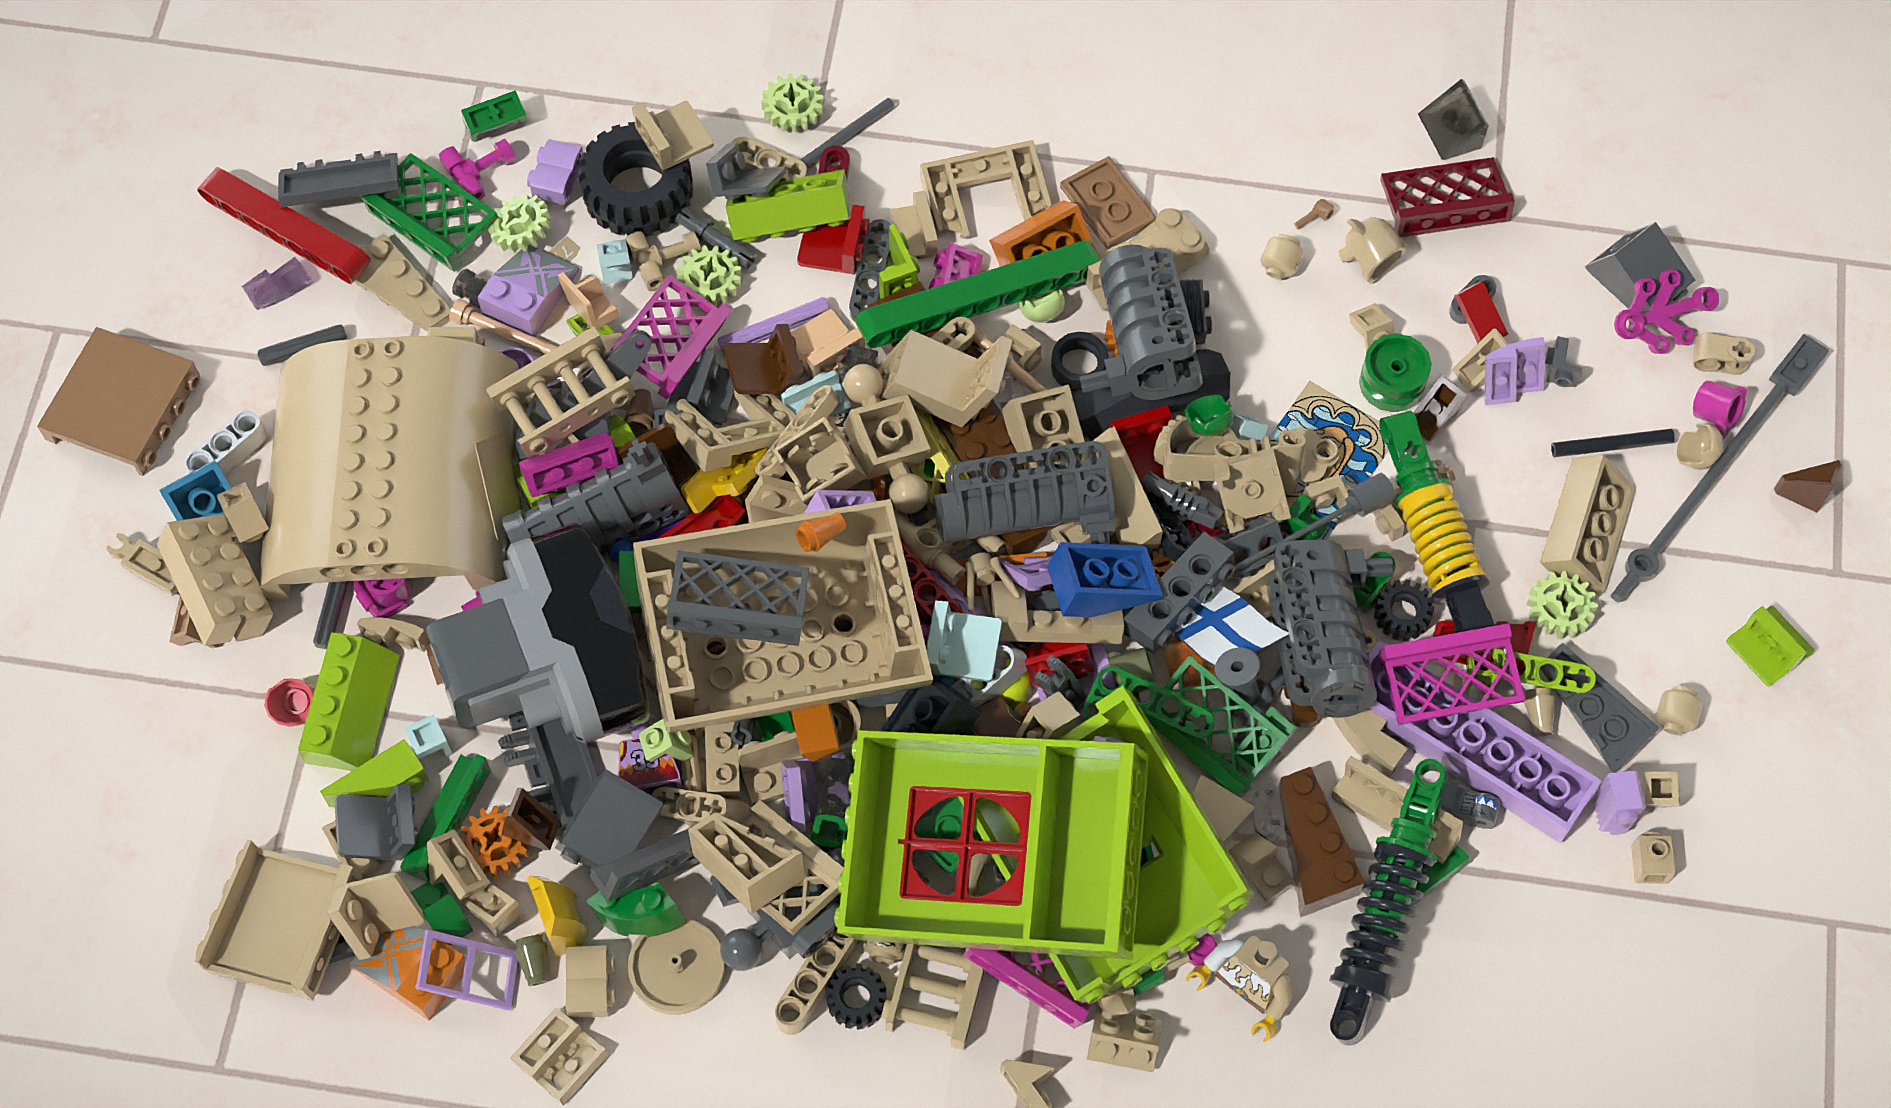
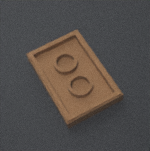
(1108, 202)

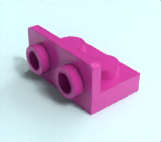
(954, 264)

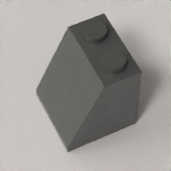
(1637, 256)
(607, 822)

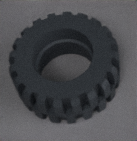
(631, 211)

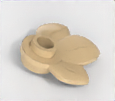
(1313, 465)

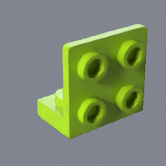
(904, 268)

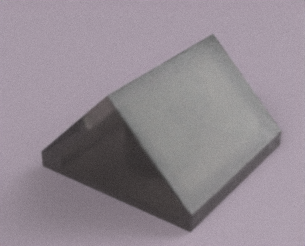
(1455, 122)

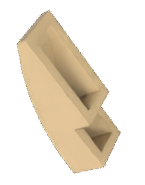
(1367, 738)

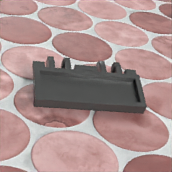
(338, 179)
(551, 761)

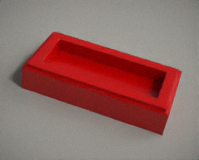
(1480, 311)

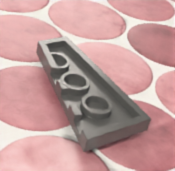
(1603, 713)

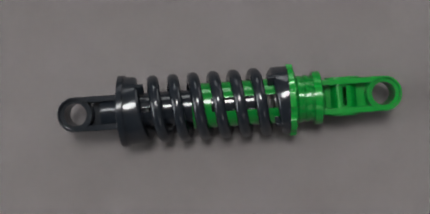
(1387, 904)

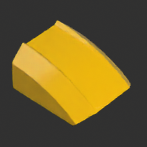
(558, 913)

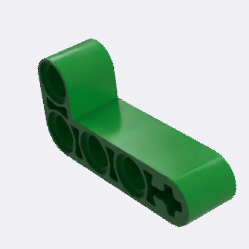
(1153, 704)

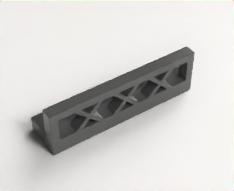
(644, 866)

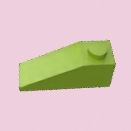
(380, 775)

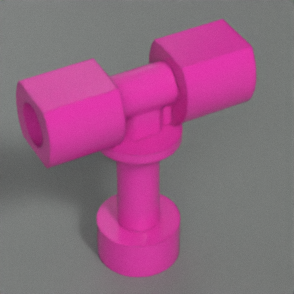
(468, 171)

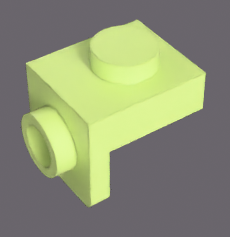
(657, 742)

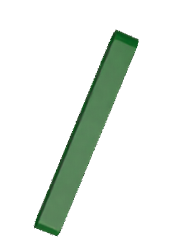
(977, 294)

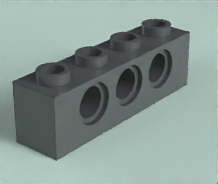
(1203, 555)

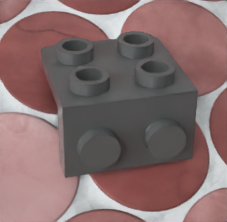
(376, 825)

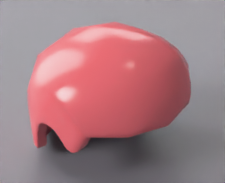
(289, 702)

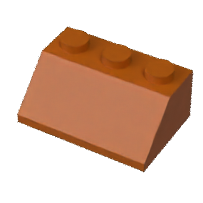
(1041, 233)

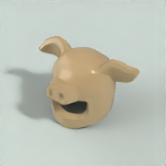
(1373, 245)

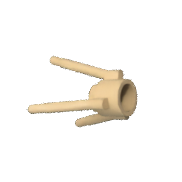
(982, 570)

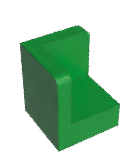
(1301, 518)

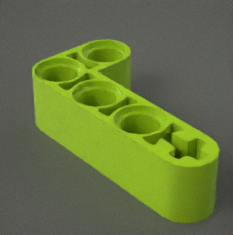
(1530, 672)

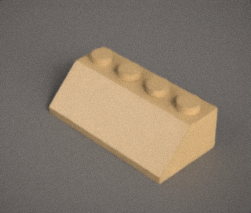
(1132, 507)
(1588, 522)

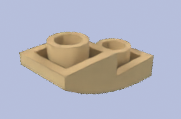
(386, 631)

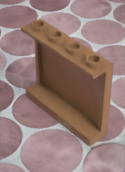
(120, 399)

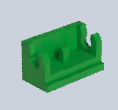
(493, 114)

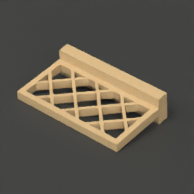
(815, 861)

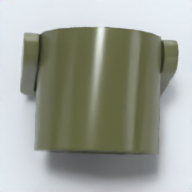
(1135, 661)

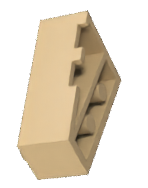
(745, 863)

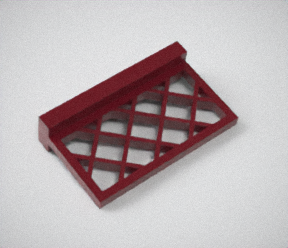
(1452, 212)

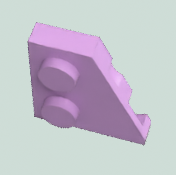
(1031, 574)

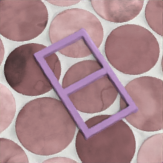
(471, 946)

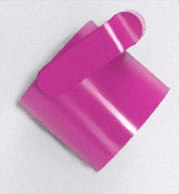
(1719, 405)
(386, 593)

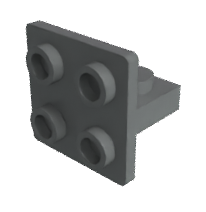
(706, 389)

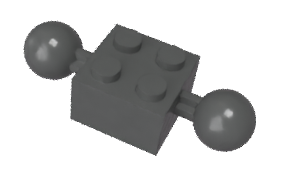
(743, 947)

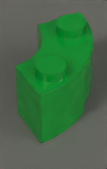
(640, 912)

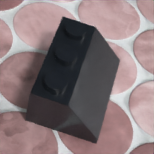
(933, 711)

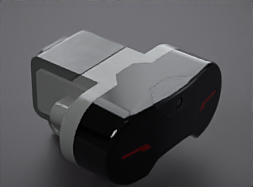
(546, 643)

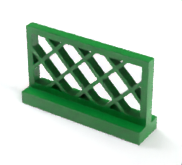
(418, 232)
(1203, 752)

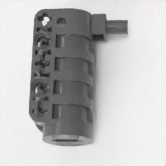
(1146, 327)
(612, 505)
(1324, 624)

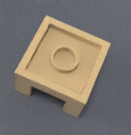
(1250, 488)

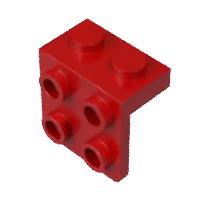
(835, 246)

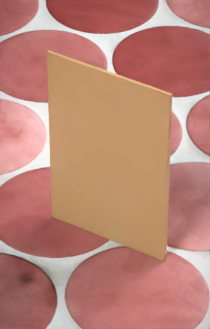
(498, 479)

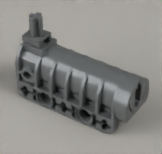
(1028, 496)

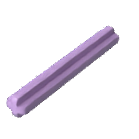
(765, 327)

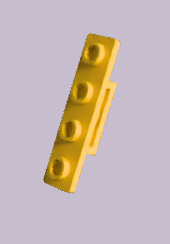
(728, 480)

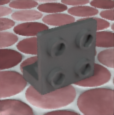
(732, 181)

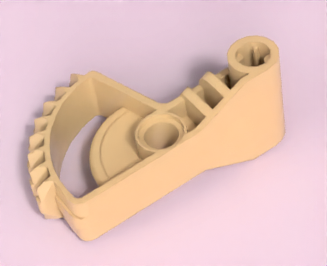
(1201, 454)

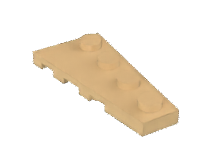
(401, 285)

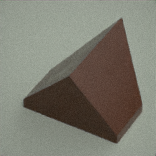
(1810, 485)

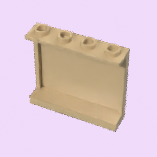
(274, 922)

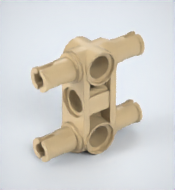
(933, 553)

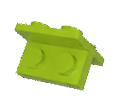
(1769, 645)

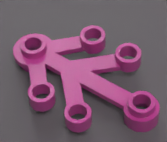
(1660, 312)

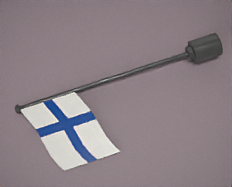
(1232, 622)

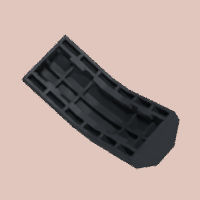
(1099, 408)

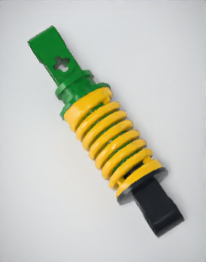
(1436, 526)

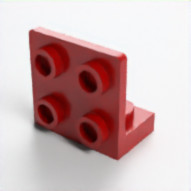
(1139, 439)
(1074, 655)

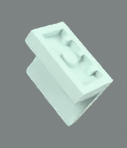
(962, 644)

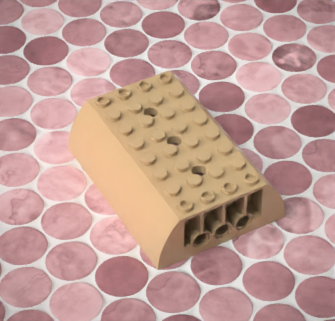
(850, 578)

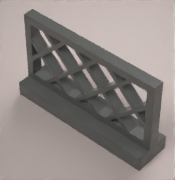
(728, 621)

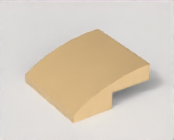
(559, 1056)

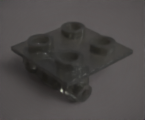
(833, 784)

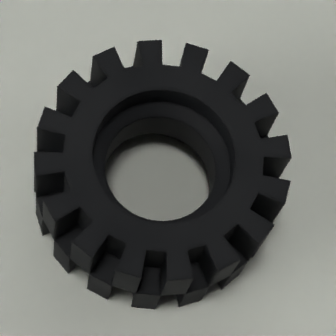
(1399, 626)
(846, 979)

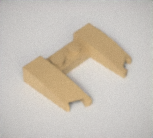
(1015, 161)
(714, 447)
(1050, 626)

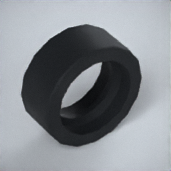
(1074, 341)

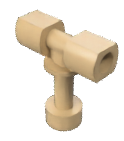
(651, 258)

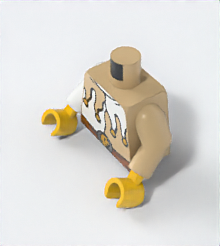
(1255, 974)

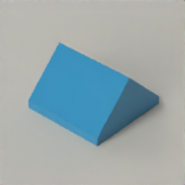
(196, 493)

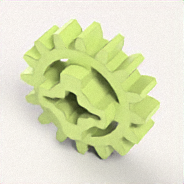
(807, 102)
(520, 223)
(707, 267)
(1573, 599)

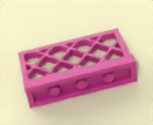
(695, 343)
(1445, 647)
(1031, 984)

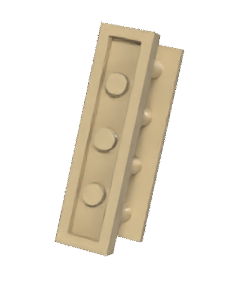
(547, 368)
(964, 995)

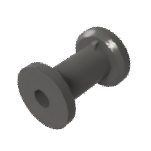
(1239, 671)

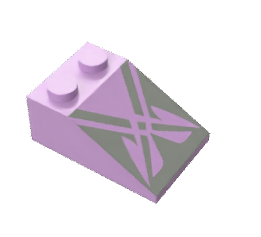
(525, 290)

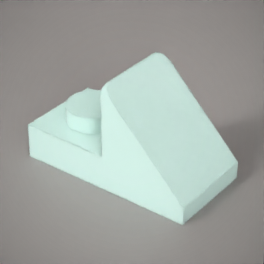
(614, 261)

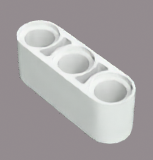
(231, 435)
(1002, 677)

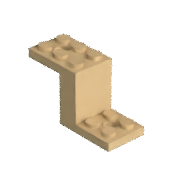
(943, 378)

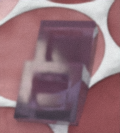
(277, 286)

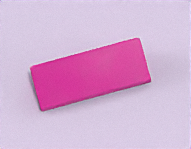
(568, 464)

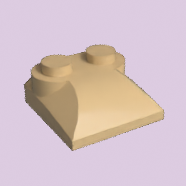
(1177, 234)

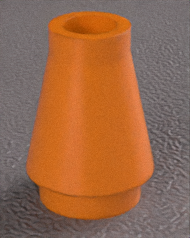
(818, 532)

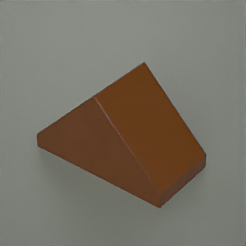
(530, 821)

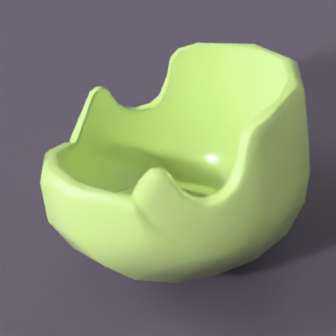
(1043, 307)

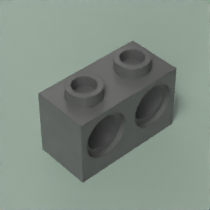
(1249, 542)

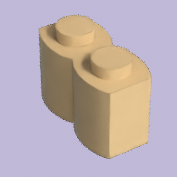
(588, 981)

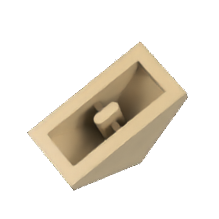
(1472, 367)

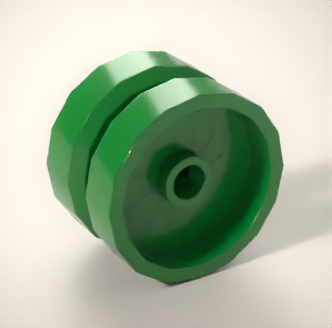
(1395, 372)

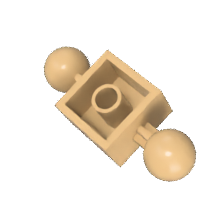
(886, 437)

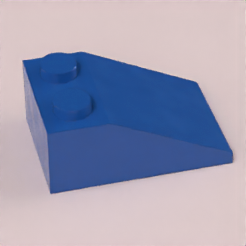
(1102, 578)

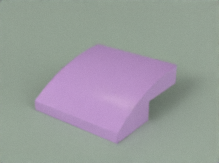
(1514, 370)

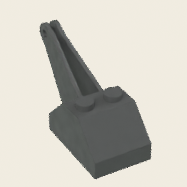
(621, 361)

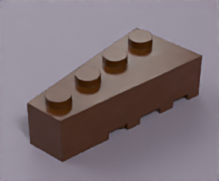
(1317, 849)

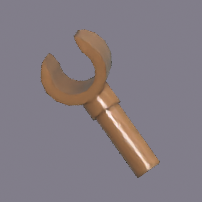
(1321, 208)

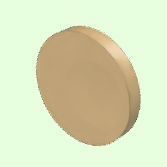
(677, 969)

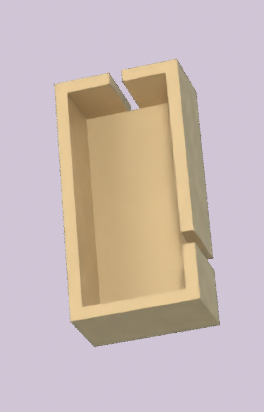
(214, 579)

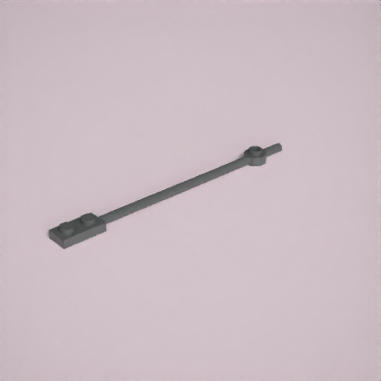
(1789, 378)

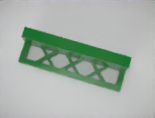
(447, 811)

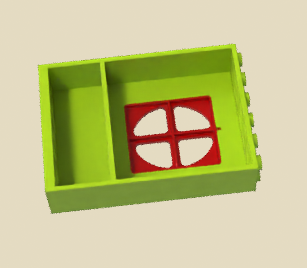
(1075, 851)

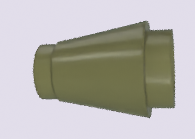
(532, 958)

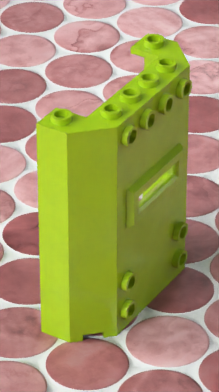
(1180, 891)

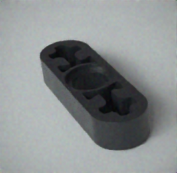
(1177, 538)

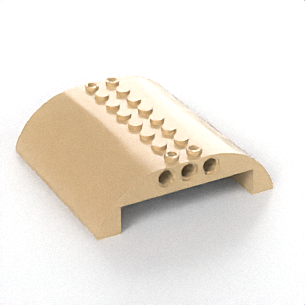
(383, 464)

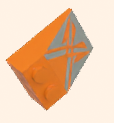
(397, 963)

